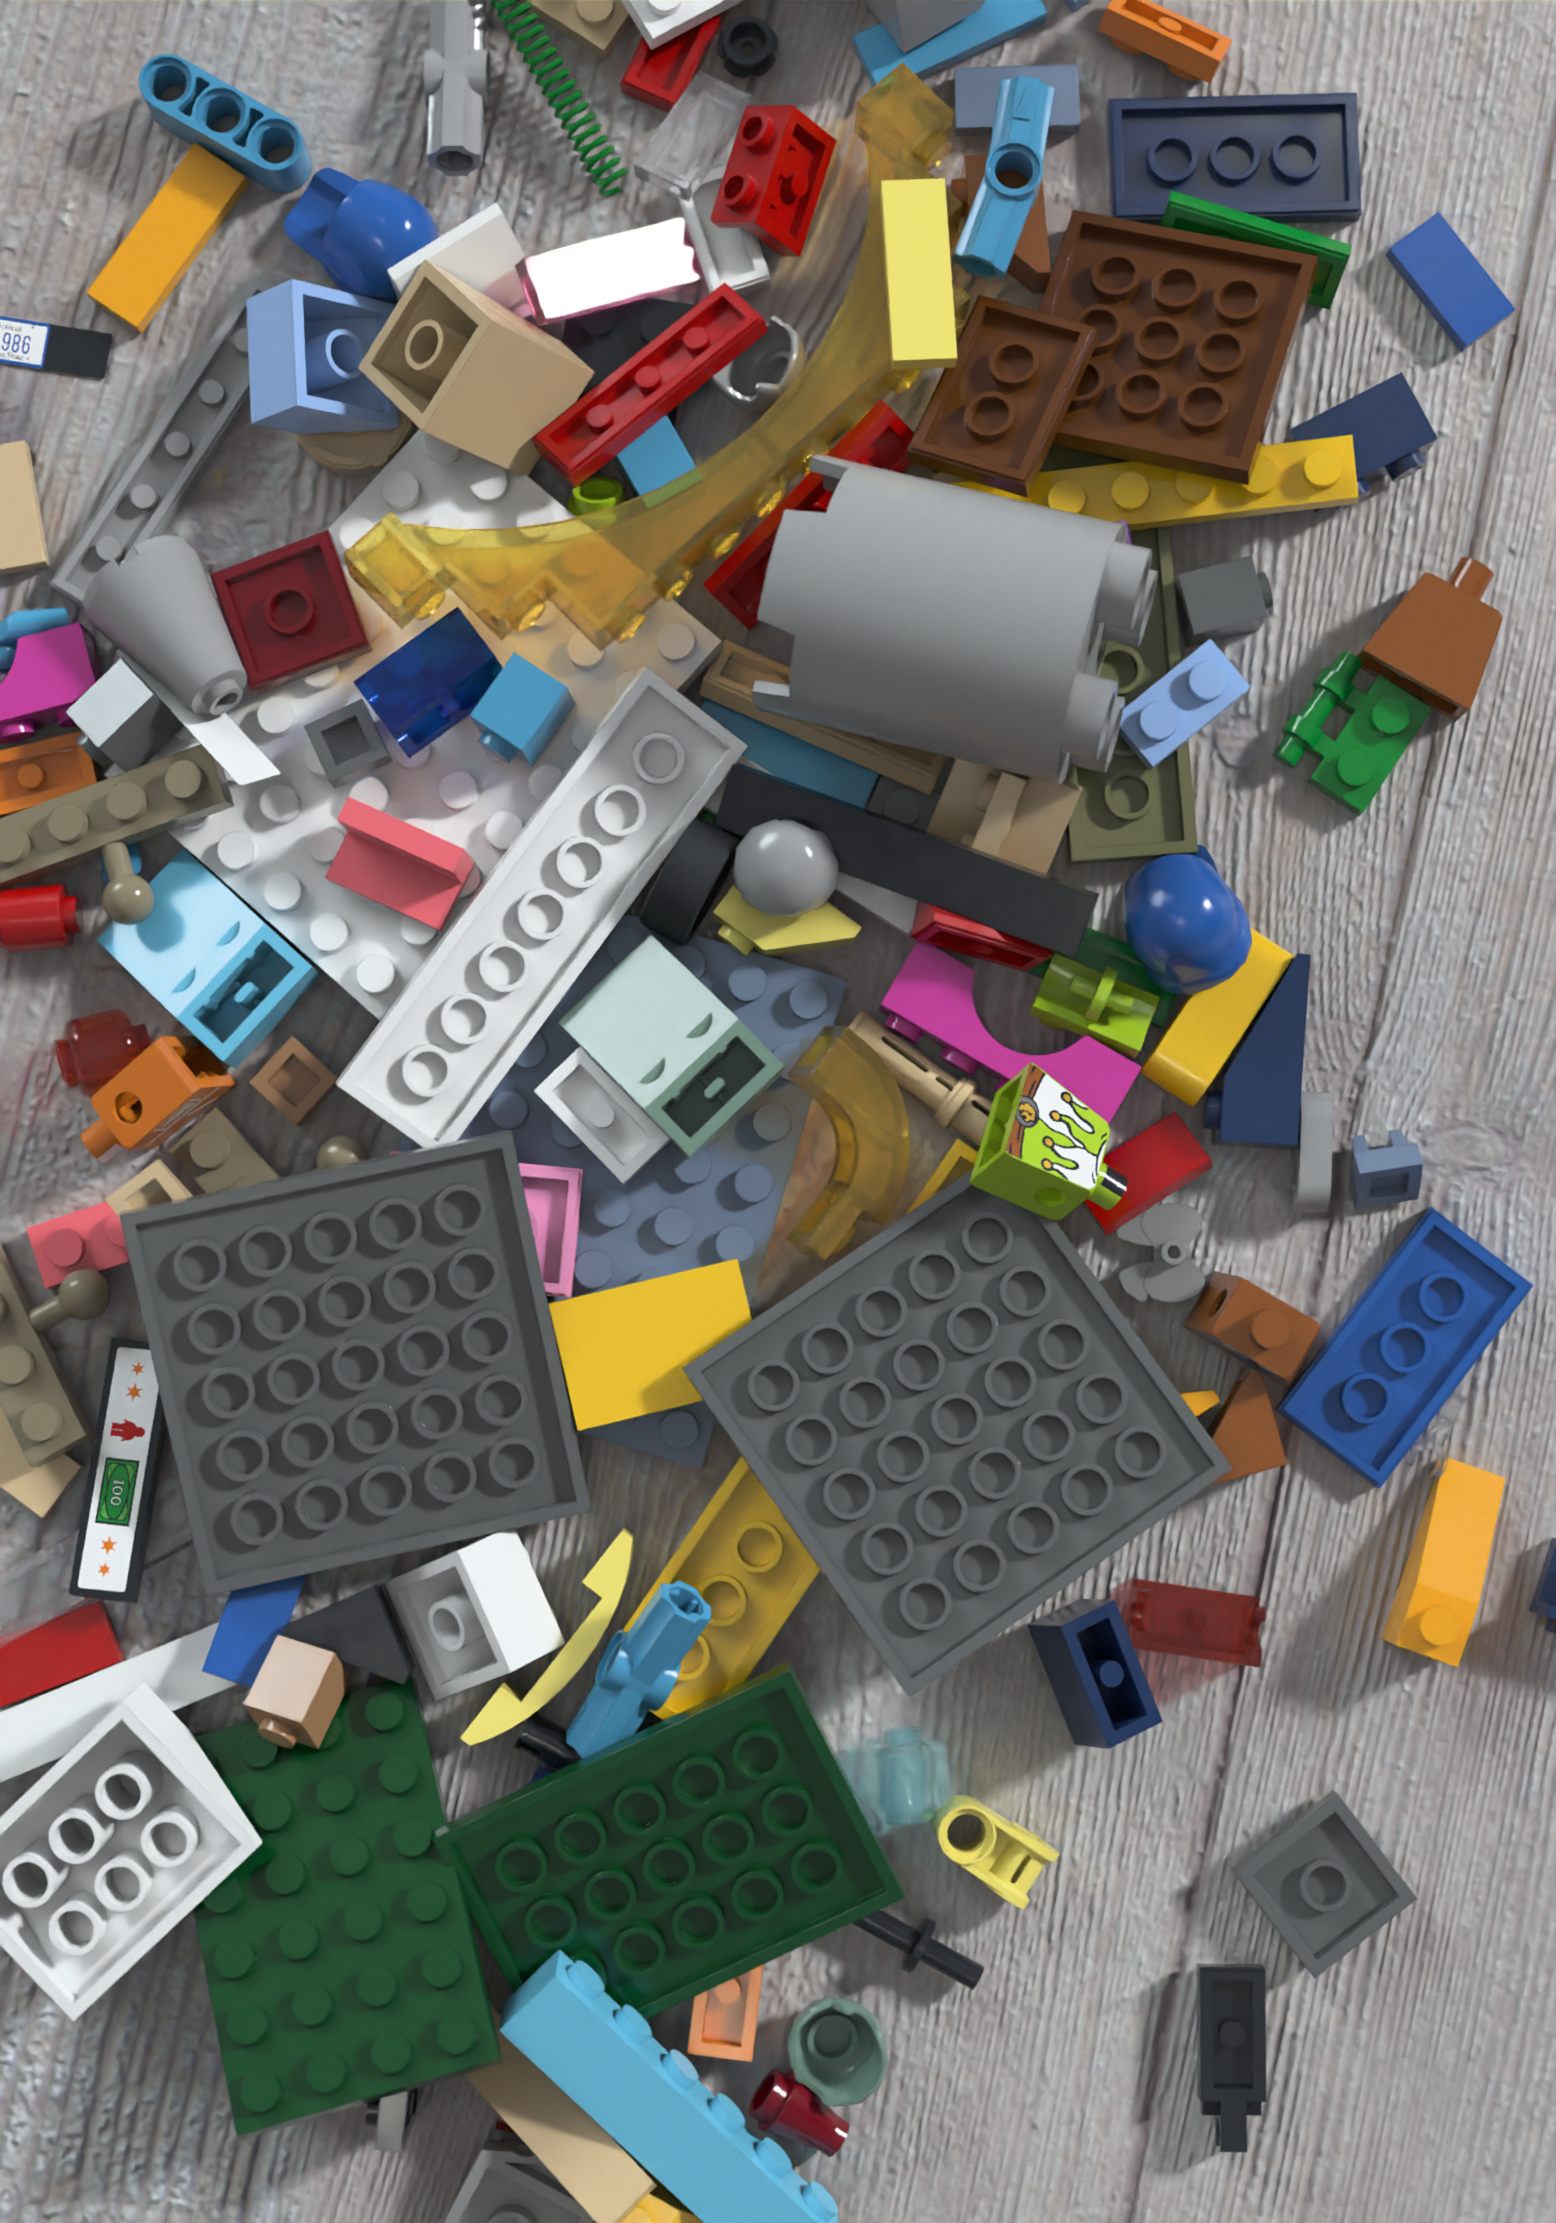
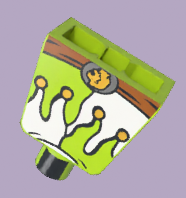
(1045, 1149)

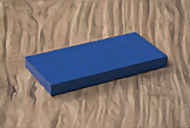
(1403, 1347)

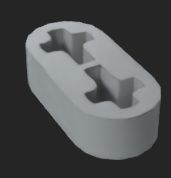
(1313, 1156)

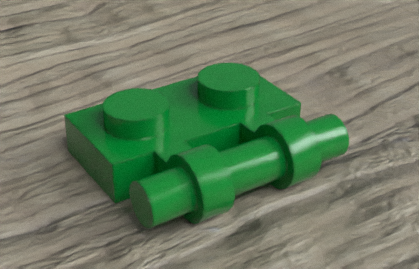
(1368, 743)

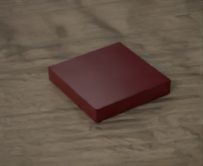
(291, 612)

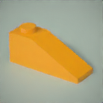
(1446, 1564)

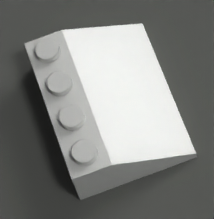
(114, 1850)

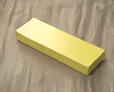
(918, 274)

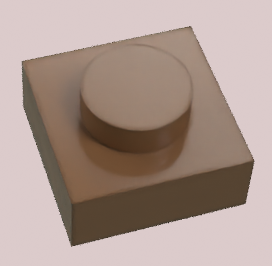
(295, 1081)

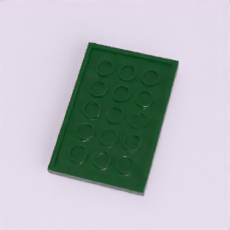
(677, 1851)
(344, 1937)

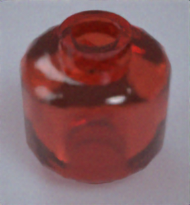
(98, 1049)

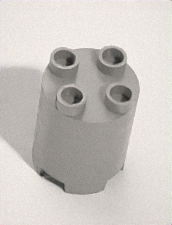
(954, 620)

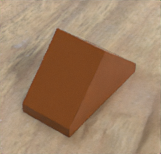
(1247, 1428)

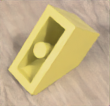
(775, 936)

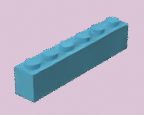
(655, 2101)

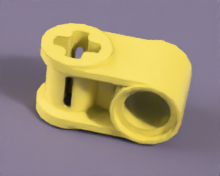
(1001, 1855)

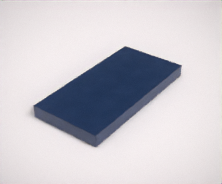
(1251, 153)

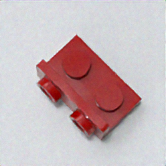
(774, 176)

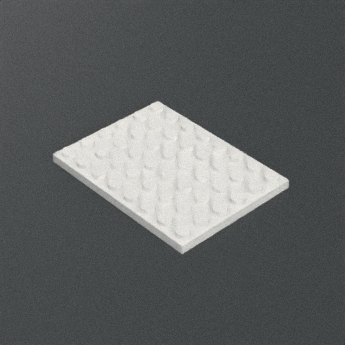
(286, 826)

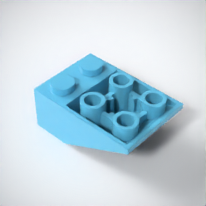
(211, 960)

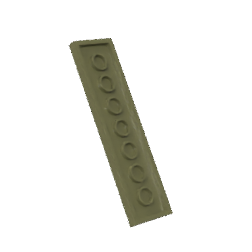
(1129, 808)

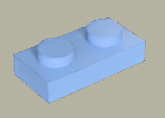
(1181, 704)

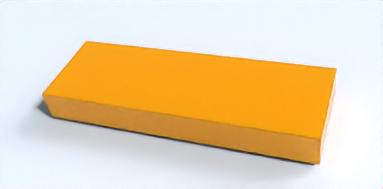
(167, 238)

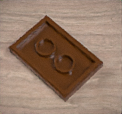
(1004, 397)

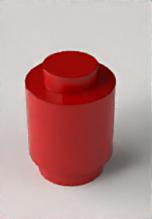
(39, 918)

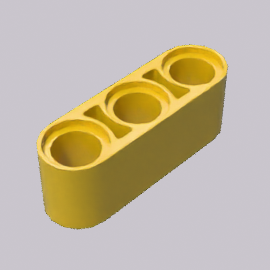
(1213, 1023)

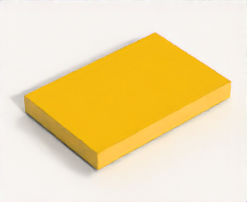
(630, 1342)

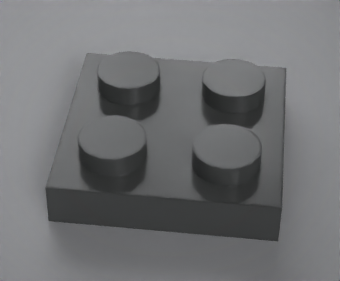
(1324, 1884)

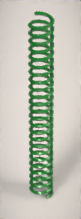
(592, 160)

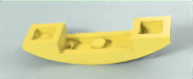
(512, 1706)

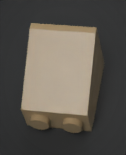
(472, 370)

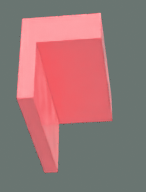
(399, 865)

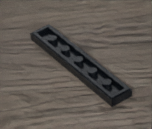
(917, 861)

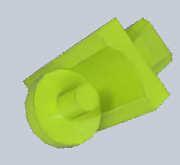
(1094, 1005)

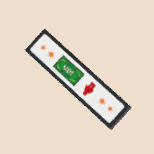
(121, 1478)

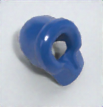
(359, 230)
(1185, 923)

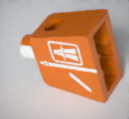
(155, 1096)

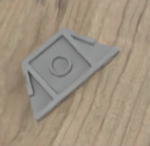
(513, 2187)

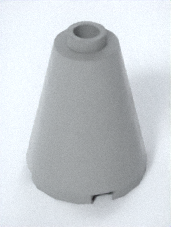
(169, 623)

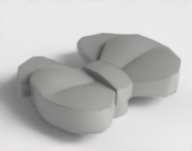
(1171, 1273)

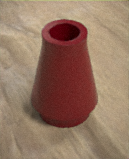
(797, 2114)

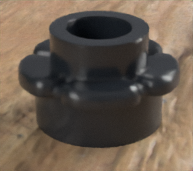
(752, 32)

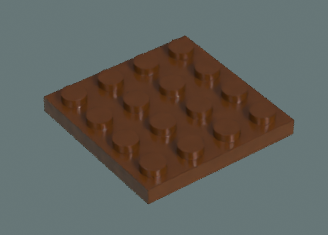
(1185, 345)

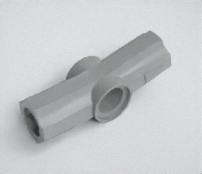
(456, 85)

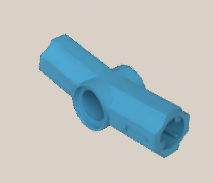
(1018, 146)
(639, 1668)

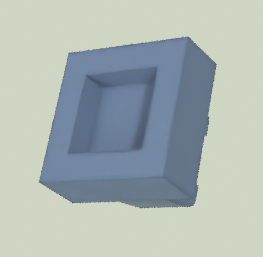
(1385, 1173)

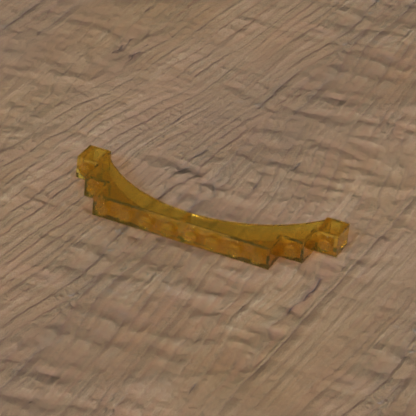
(626, 558)

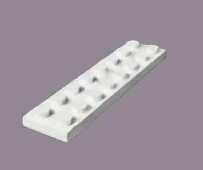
(542, 913)

